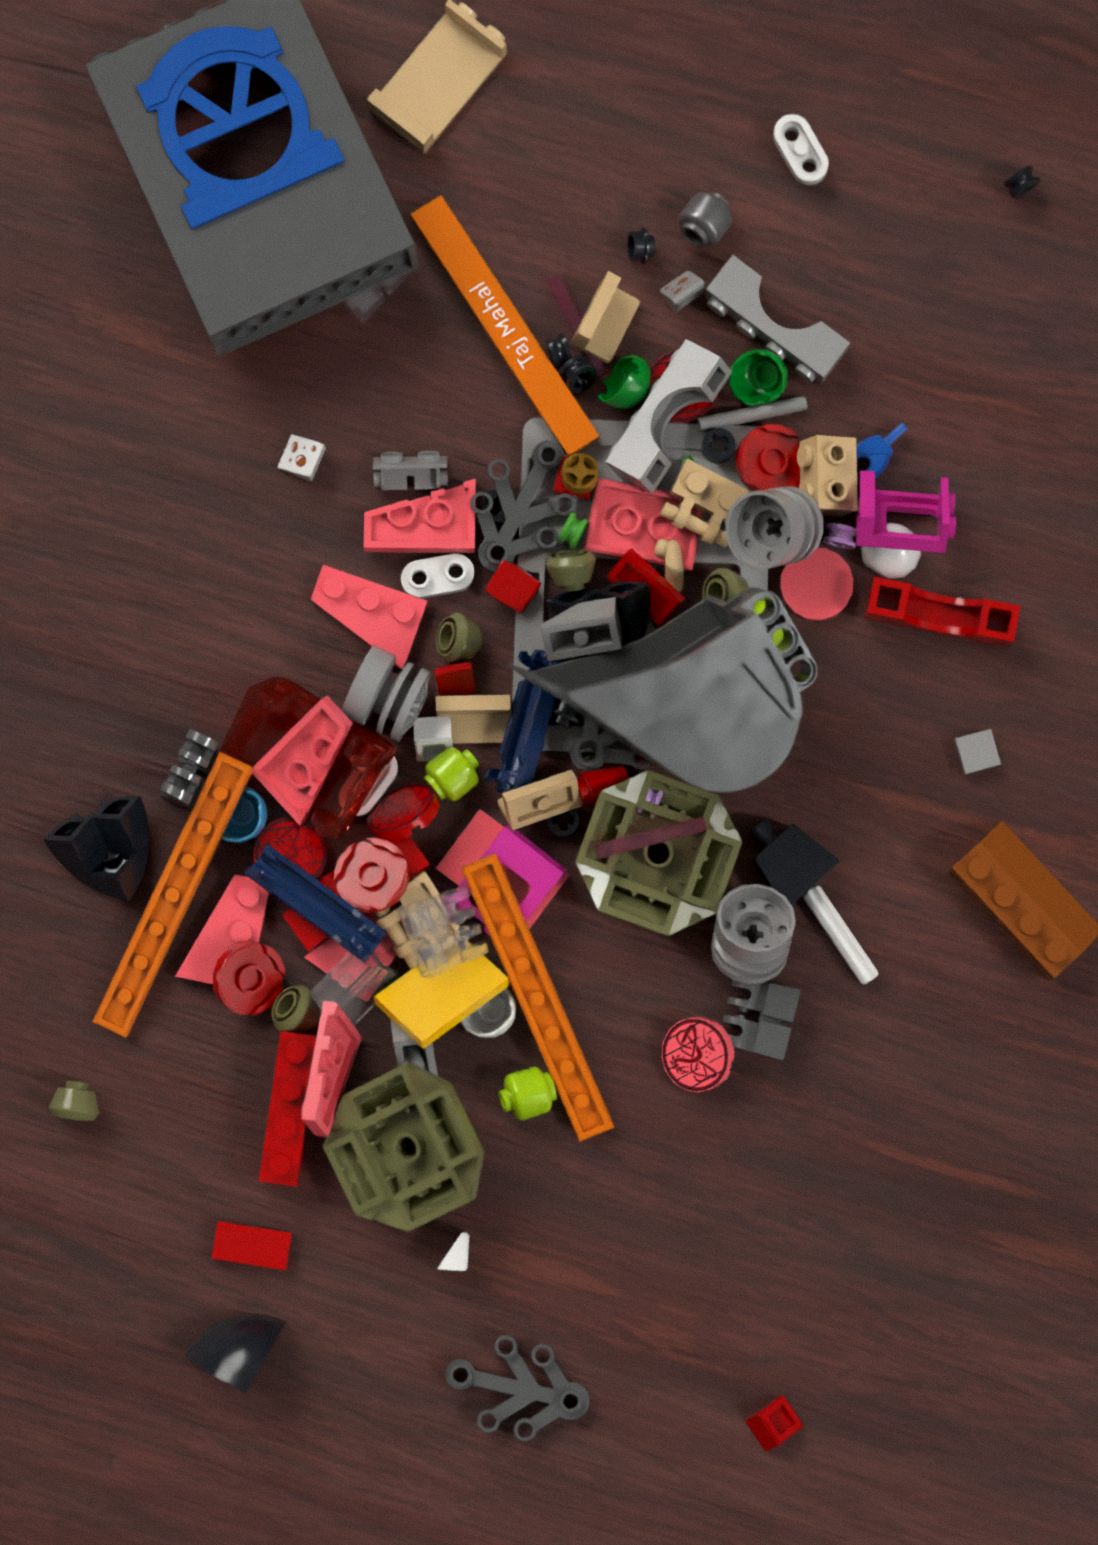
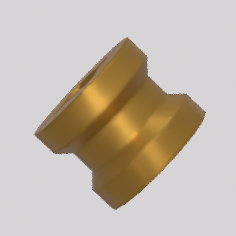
(580, 466)

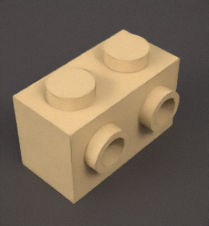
(829, 473)

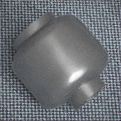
(705, 219)

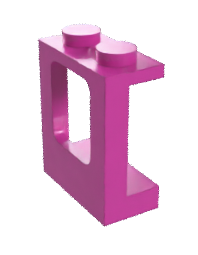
(874, 505)
(528, 862)

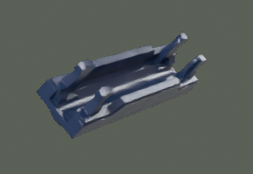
(524, 729)
(316, 903)

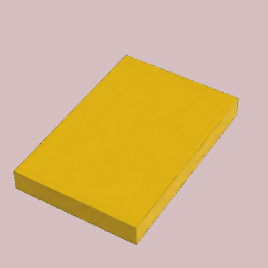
(434, 1005)

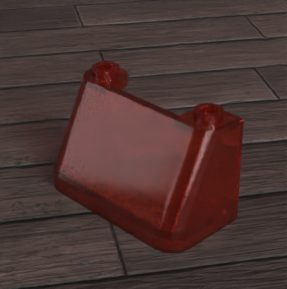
(271, 712)

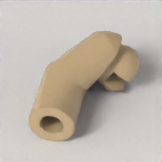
(674, 568)

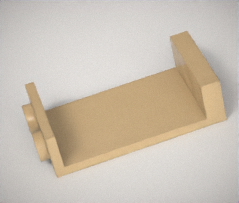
(439, 76)

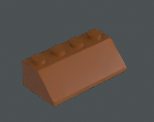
(1025, 901)

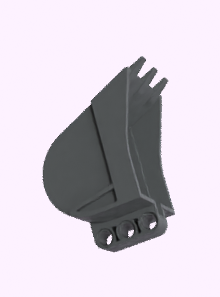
(698, 693)

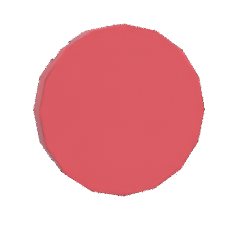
(817, 585)

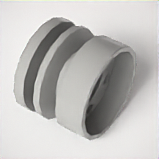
(774, 527)
(386, 693)
(752, 933)

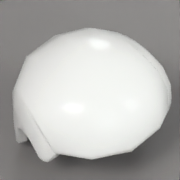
(891, 562)
(493, 1017)

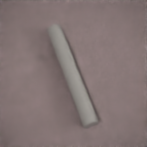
(752, 413)

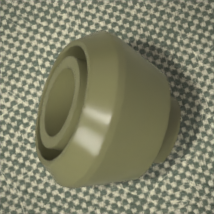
(571, 568)
(724, 584)
(458, 638)
(295, 1010)
(74, 1102)

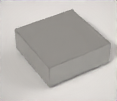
(977, 751)

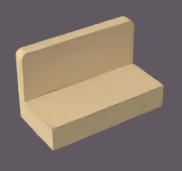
(605, 320)
(475, 717)
(540, 800)

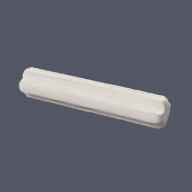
(840, 934)

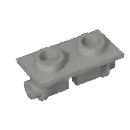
(423, 467)

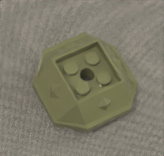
(665, 894)
(374, 1157)

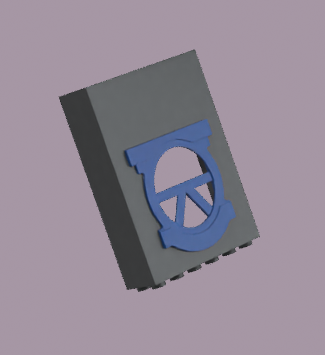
(270, 243)

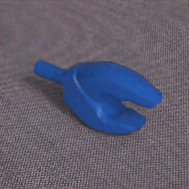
(878, 450)

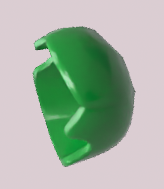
(758, 377)
(627, 383)

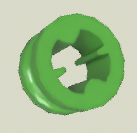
(573, 530)

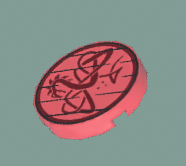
(697, 1054)

